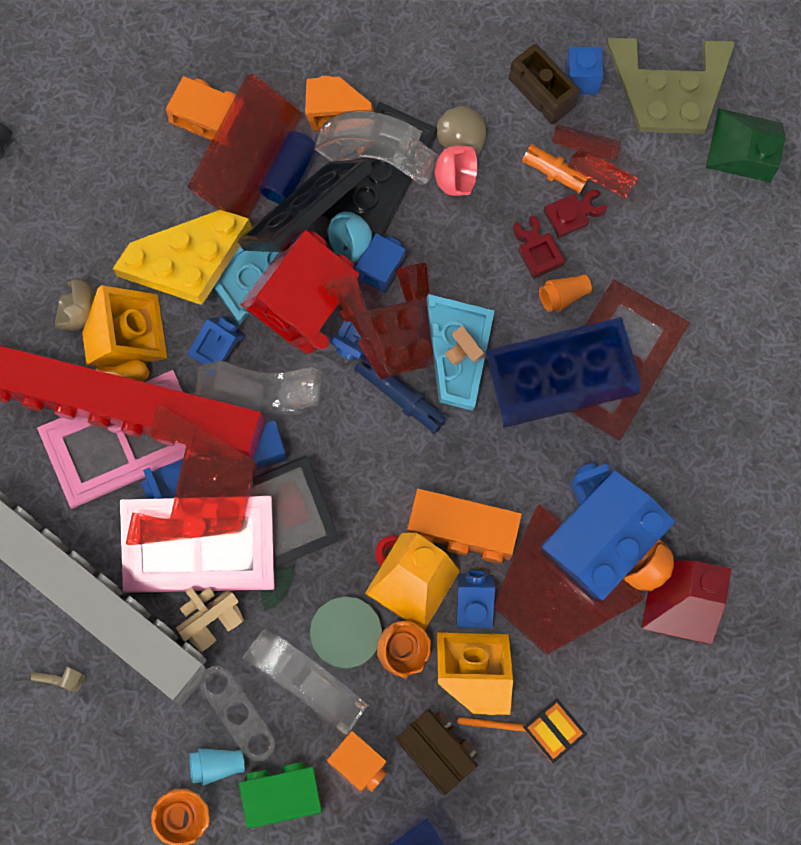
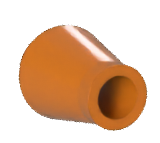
(563, 292)

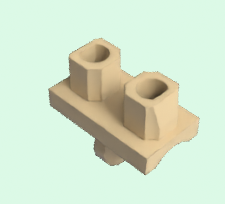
(221, 607)

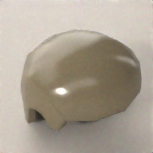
(463, 128)
(75, 307)

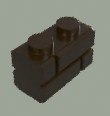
(544, 83)
(437, 751)

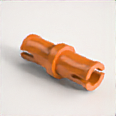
(554, 168)

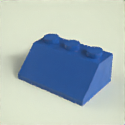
(607, 535)

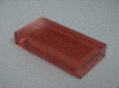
(586, 141)
(603, 173)

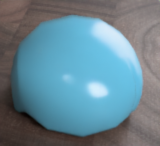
(350, 231)

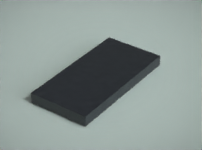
(384, 188)
(304, 205)

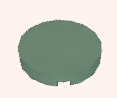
(345, 632)

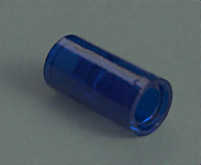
(288, 167)

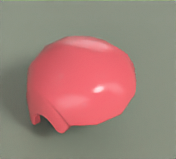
(459, 163)

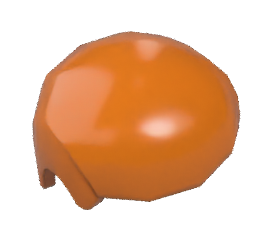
(652, 569)
(397, 641)
(168, 817)

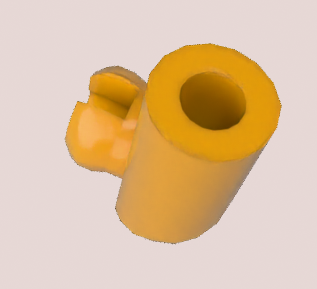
(132, 369)

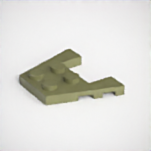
(670, 98)

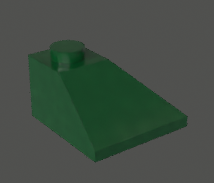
(746, 145)

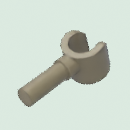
(71, 679)

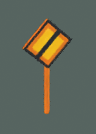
(551, 730)

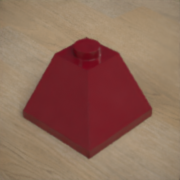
(688, 602)

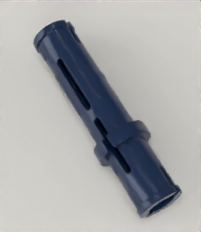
(411, 402)

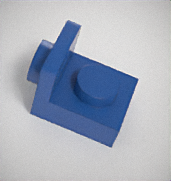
(215, 340)
(163, 481)

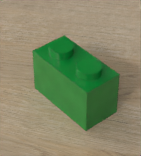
(280, 796)

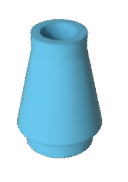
(213, 765)

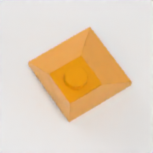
(123, 328)
(413, 579)
(476, 670)

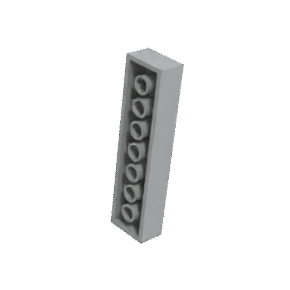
(97, 604)

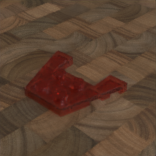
(395, 335)
(210, 487)
(545, 602)

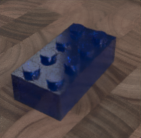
(563, 372)

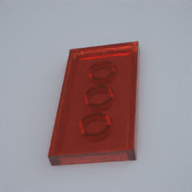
(244, 148)

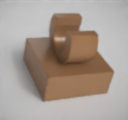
(465, 348)

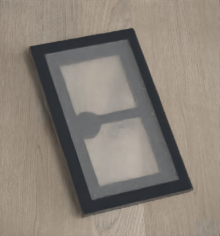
(298, 511)

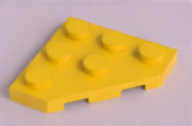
(185, 257)

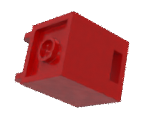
(293, 294)

